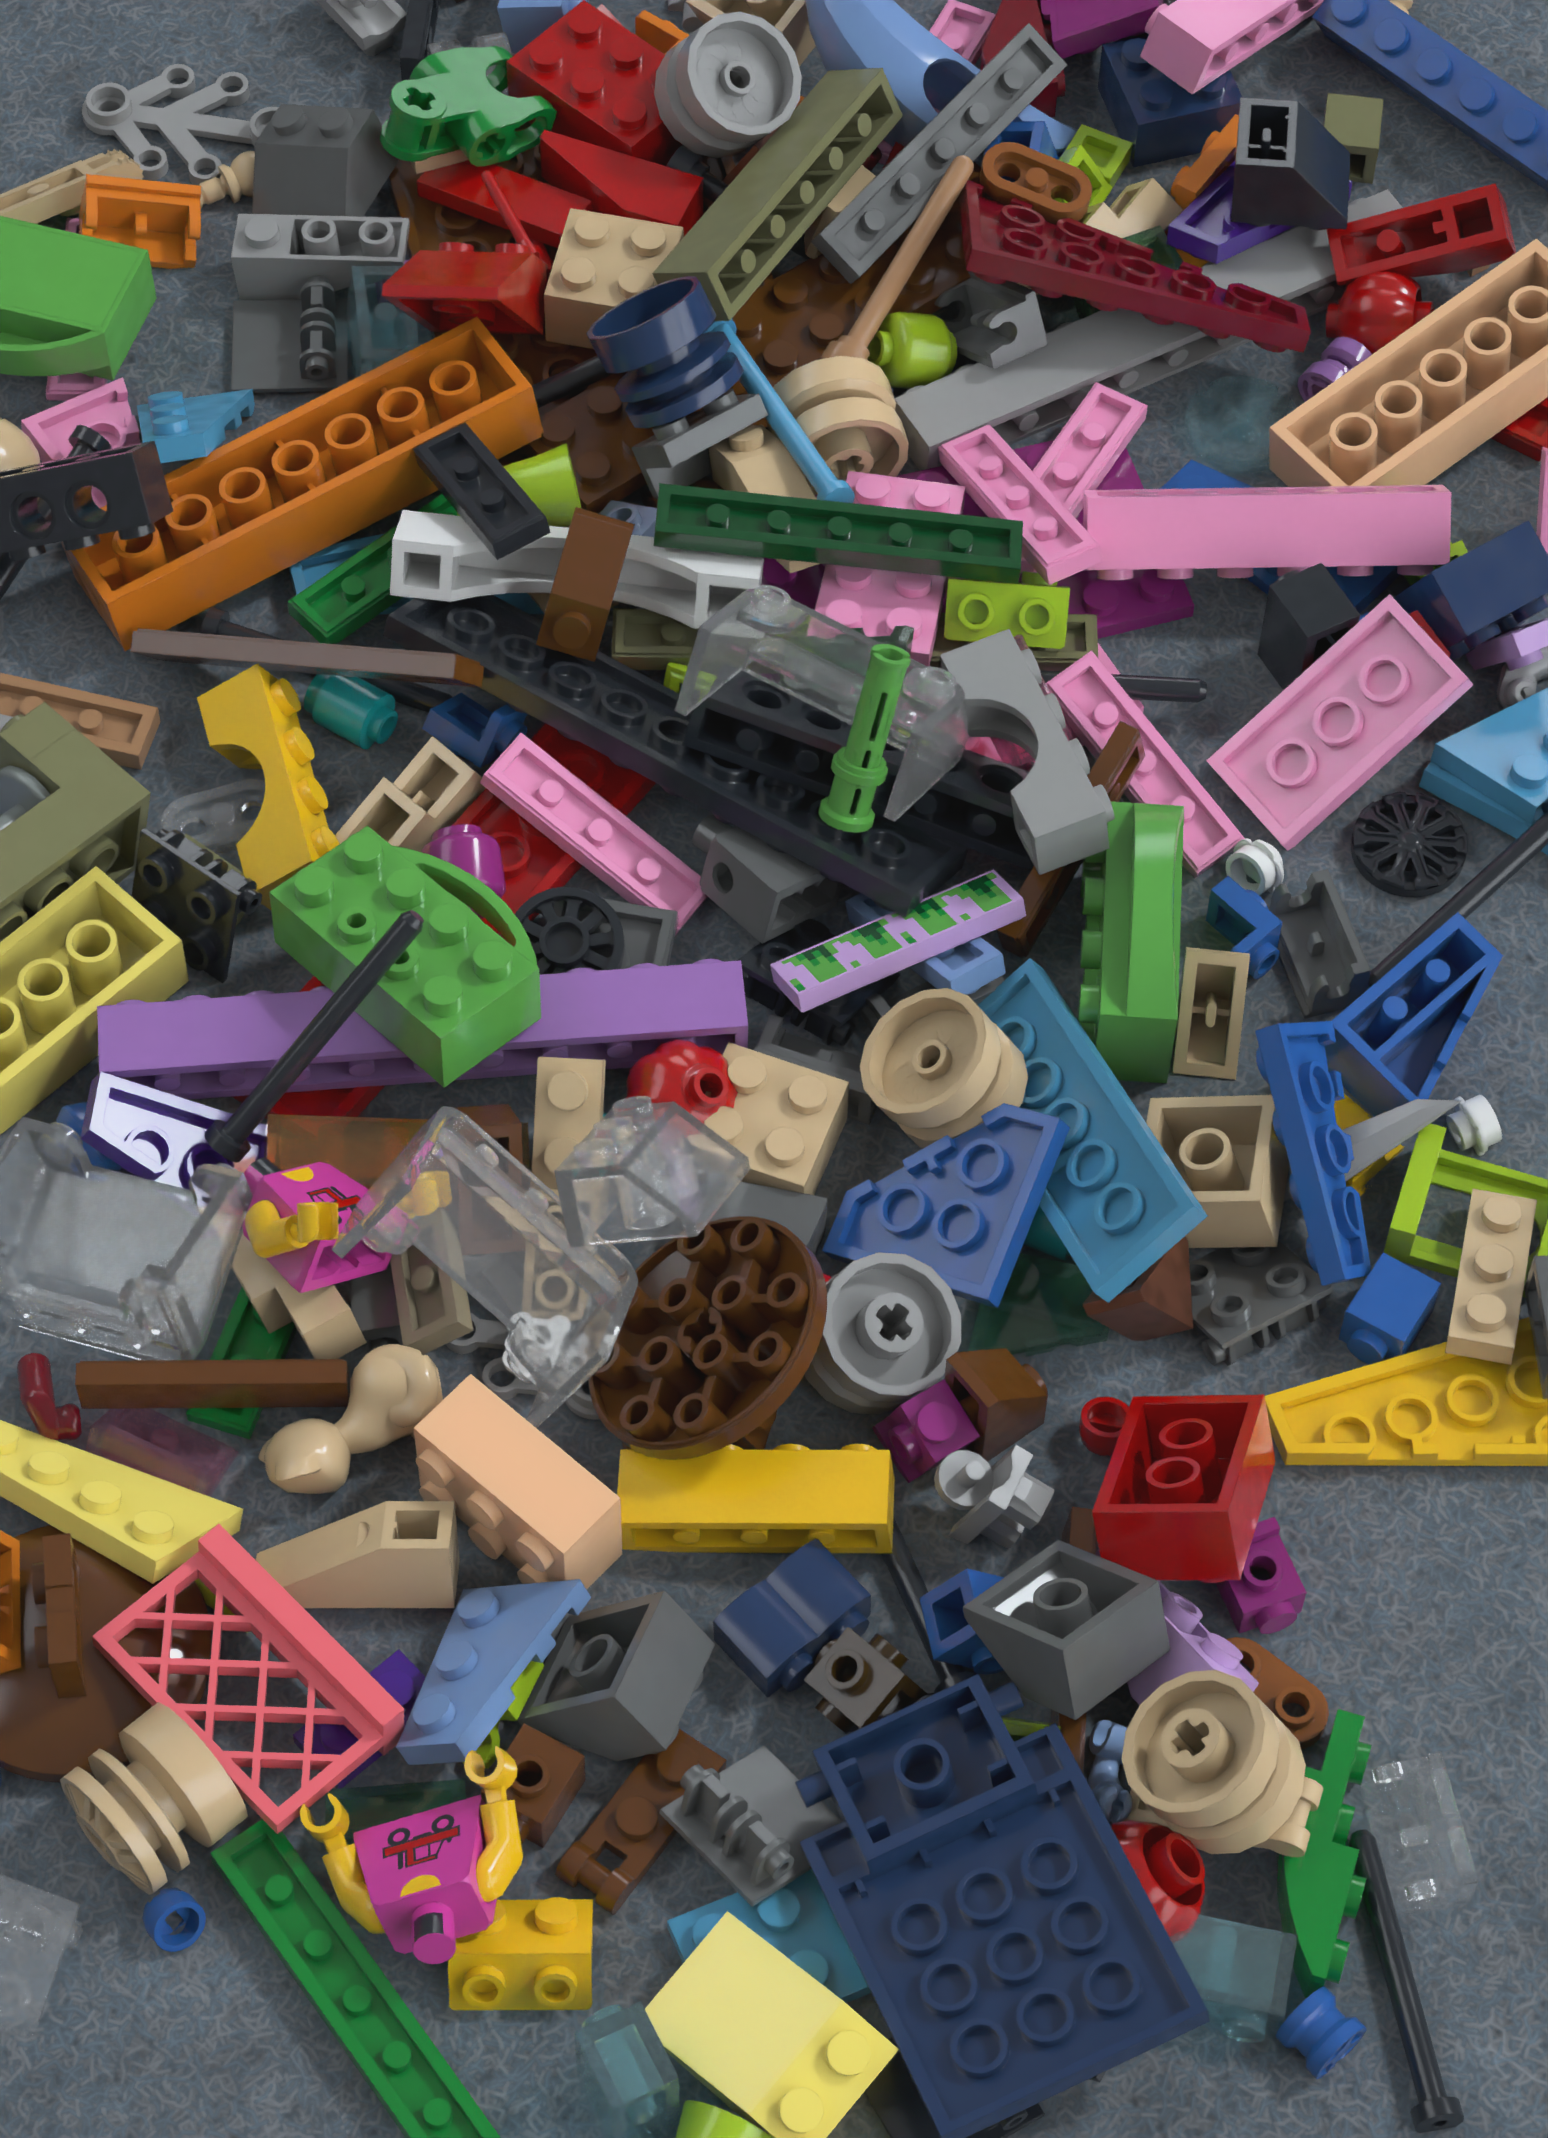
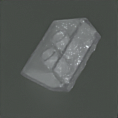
(646, 1175)

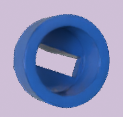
(161, 1906)

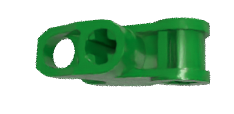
(458, 107)

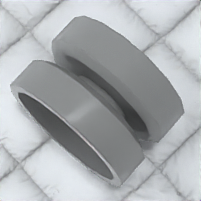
(728, 85)
(884, 1333)

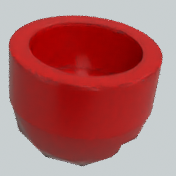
(1101, 1424)

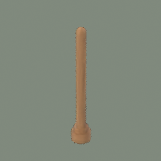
(904, 263)

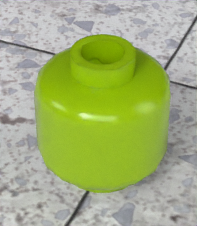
(913, 349)

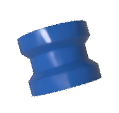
(1320, 2032)

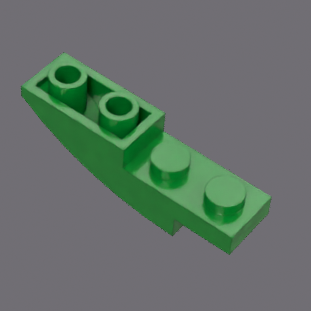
(1321, 1884)

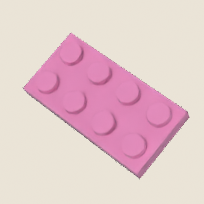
(887, 598)
(1339, 722)

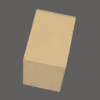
(1210, 1013)

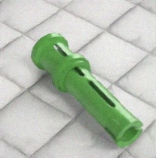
(860, 764)

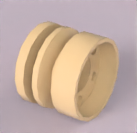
(166, 1788)

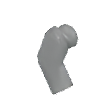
(1522, 682)

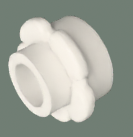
(1259, 862)
(1474, 1124)

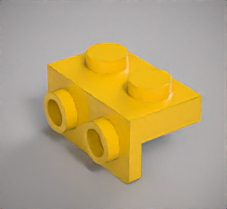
(527, 1958)

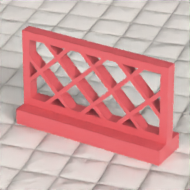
(294, 1638)

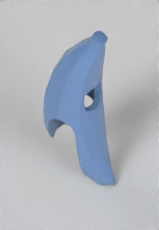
(916, 62)

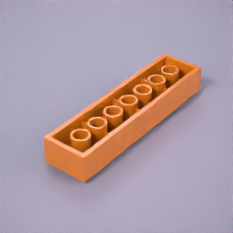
(306, 481)

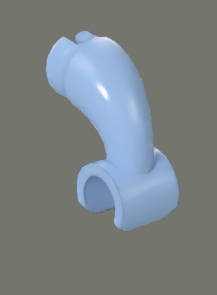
(1107, 1744)

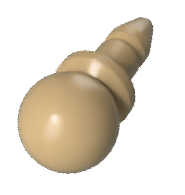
(233, 180)

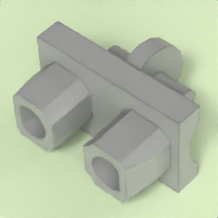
(368, 21)
(999, 1497)

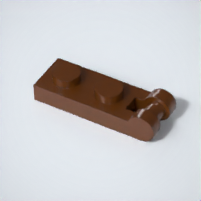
(633, 1823)

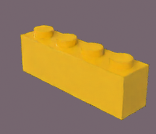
(758, 1500)

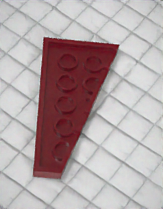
(1116, 274)

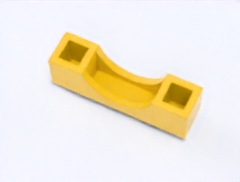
(257, 727)

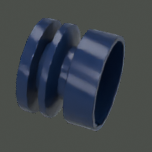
(664, 351)

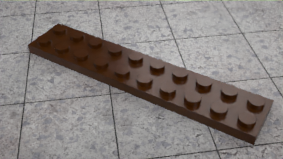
(781, 329)

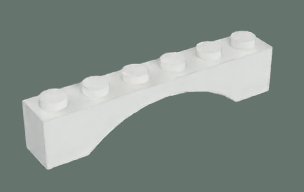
(447, 562)

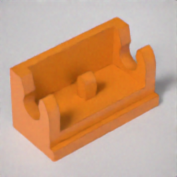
(145, 216)

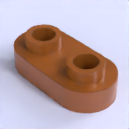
(1037, 181)
(1283, 1685)

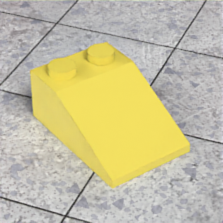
(766, 2034)

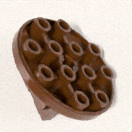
(713, 1340)
(66, 1692)

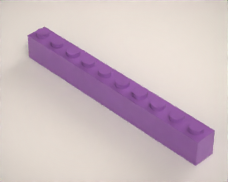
(231, 1043)

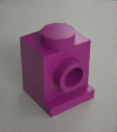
(925, 1431)
(1266, 1603)

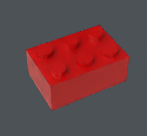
(597, 82)
(1186, 1486)

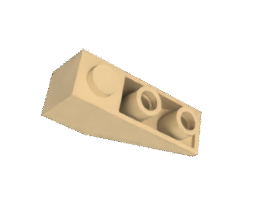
(373, 1559)

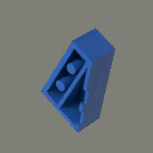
(1410, 1020)

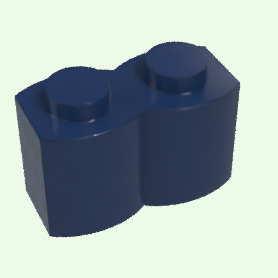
(790, 1617)

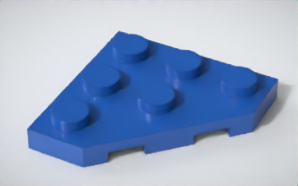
(958, 1203)

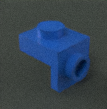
(473, 730)
(1246, 923)

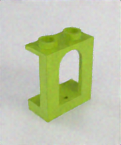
(1461, 1173)

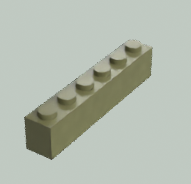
(784, 187)

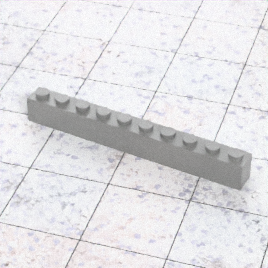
(1115, 349)

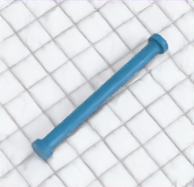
(784, 423)

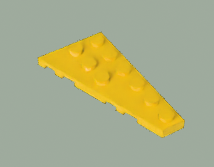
(1418, 1412)

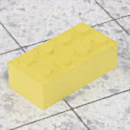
(56, 969)

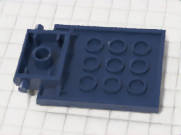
(990, 1907)

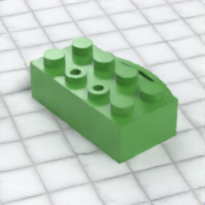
(69, 301)
(1133, 941)
(454, 987)

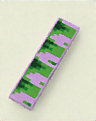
(897, 941)

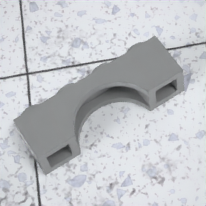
(1055, 804)

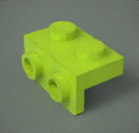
(1026, 608)

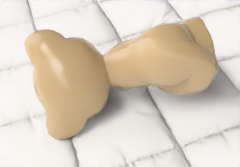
(387, 1399)

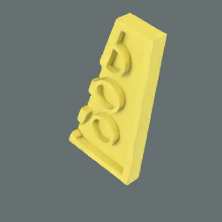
(107, 1505)

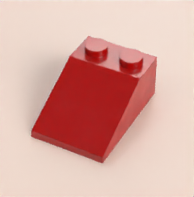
(460, 284)

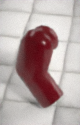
(39, 1400)

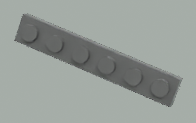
(960, 128)

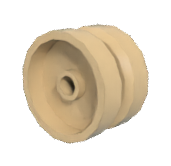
(847, 415)
(940, 1065)
(1213, 1762)

